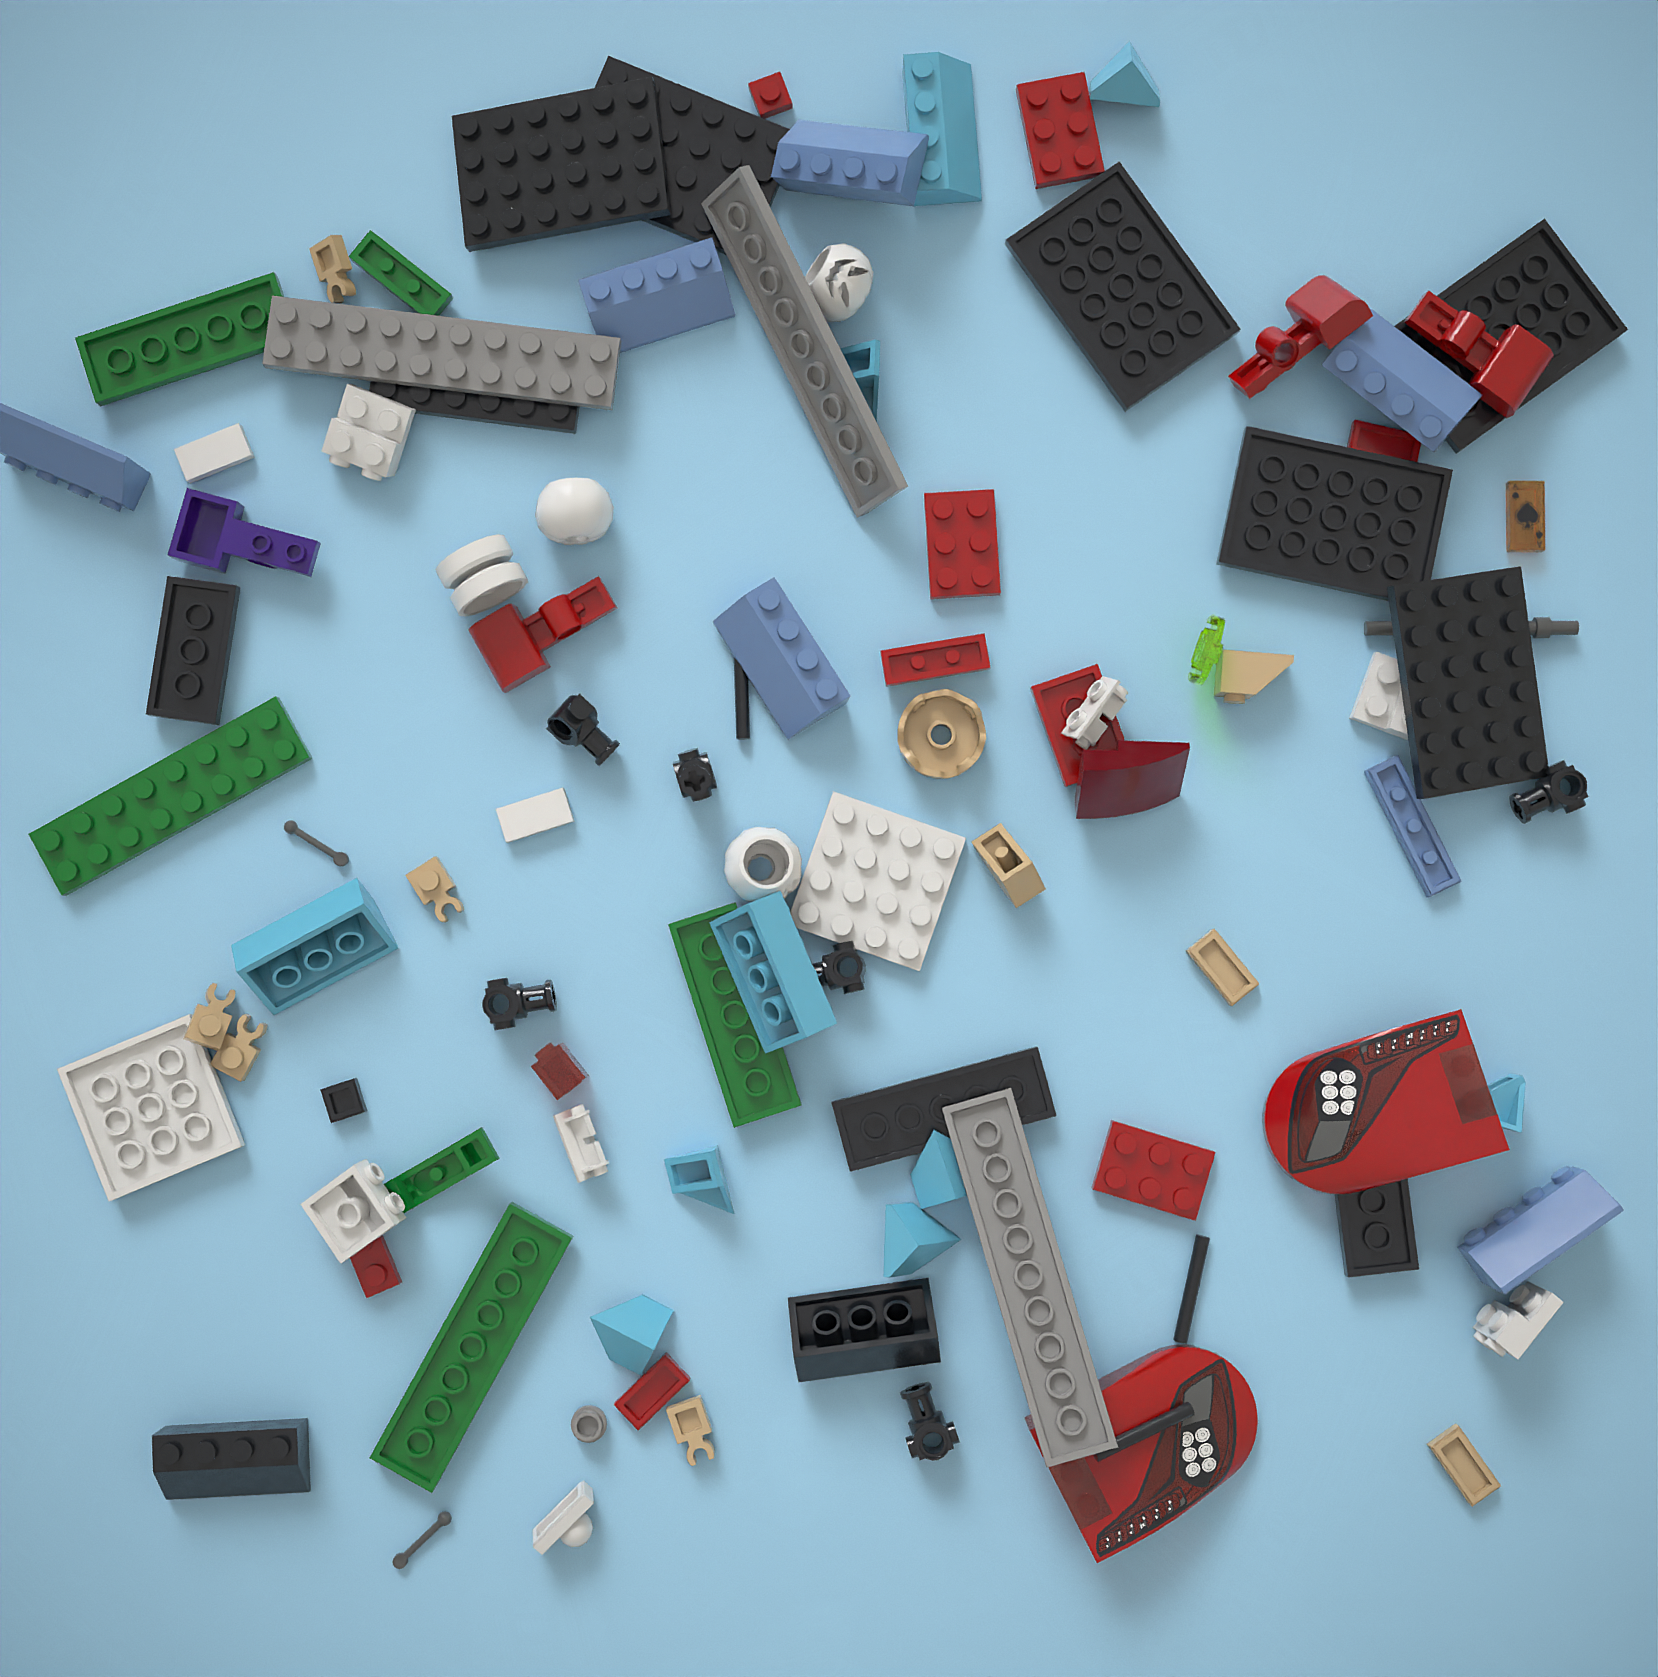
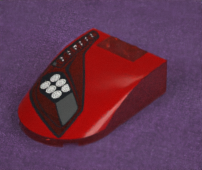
(1383, 1108)
(1171, 1471)

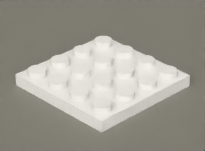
(876, 880)
(150, 1108)

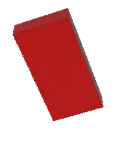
(1383, 440)
(652, 1391)

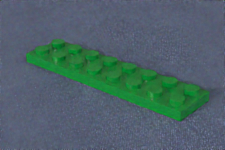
(170, 796)
(471, 1347)

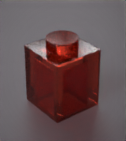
(558, 1069)

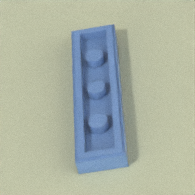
(1412, 826)

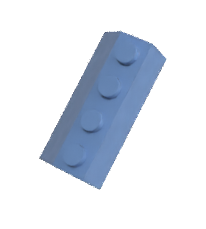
(851, 162)
(659, 296)
(1402, 381)
(70, 459)
(781, 658)
(1538, 1228)

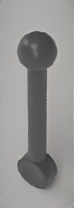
(339, 858)
(401, 1559)

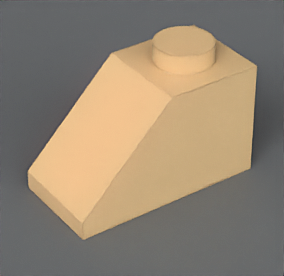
(1245, 673)
(1009, 865)

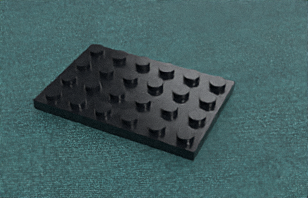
(702, 148)
(560, 164)
(1122, 286)
(1546, 293)
(1332, 514)
(1468, 682)

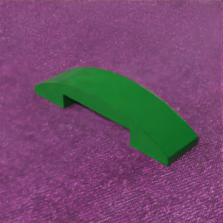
(443, 1169)

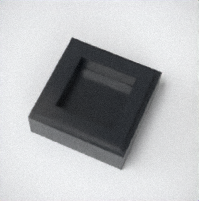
(343, 1100)

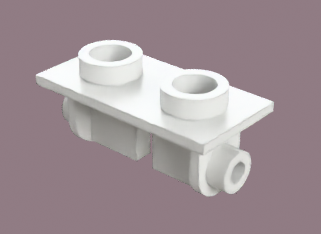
(1103, 698)
(579, 1142)

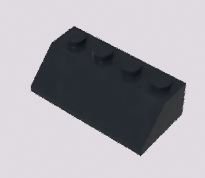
(863, 1330)
(232, 1459)

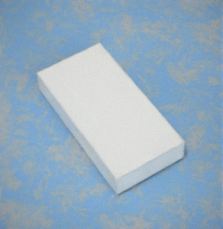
(214, 453)
(535, 815)

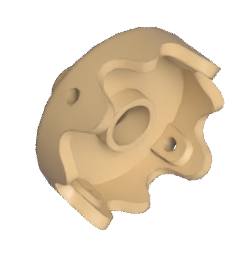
(946, 709)

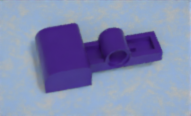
(212, 532)

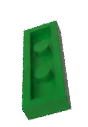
(400, 276)

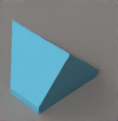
(1125, 81)
(865, 365)
(1508, 1099)
(937, 1173)
(700, 1177)
(912, 1239)
(632, 1331)

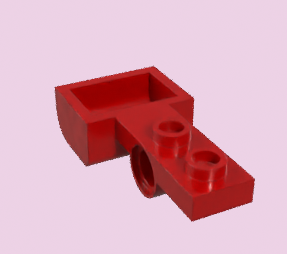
(1321, 314)
(1501, 367)
(516, 645)

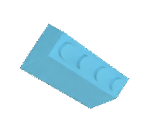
(942, 106)
(313, 947)
(773, 972)

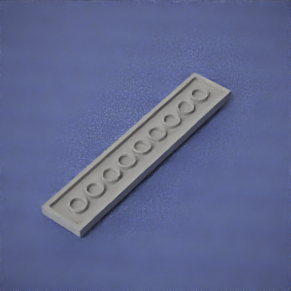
(803, 342)
(442, 352)
(1029, 1278)

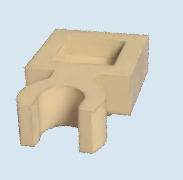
(331, 266)
(432, 884)
(209, 1023)
(237, 1052)
(690, 1424)

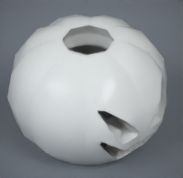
(840, 281)
(574, 511)
(771, 845)

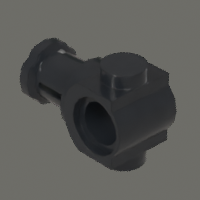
(577, 724)
(694, 774)
(1549, 795)
(831, 972)
(518, 1001)
(927, 1422)

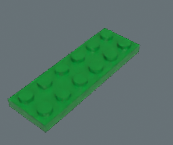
(178, 340)
(750, 1080)

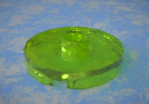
(1207, 650)

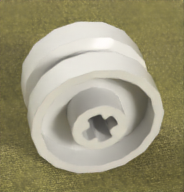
(481, 575)

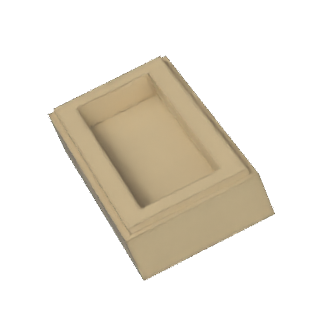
(1222, 967)
(1463, 1465)

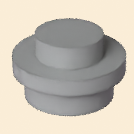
(588, 1423)

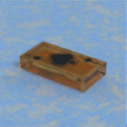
(1525, 516)

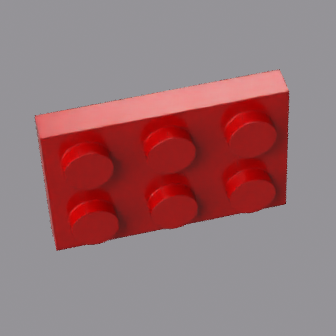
(1059, 130)
(962, 544)
(1055, 703)
(1153, 1170)

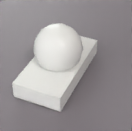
(566, 1521)

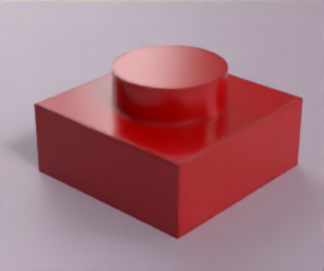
(770, 95)

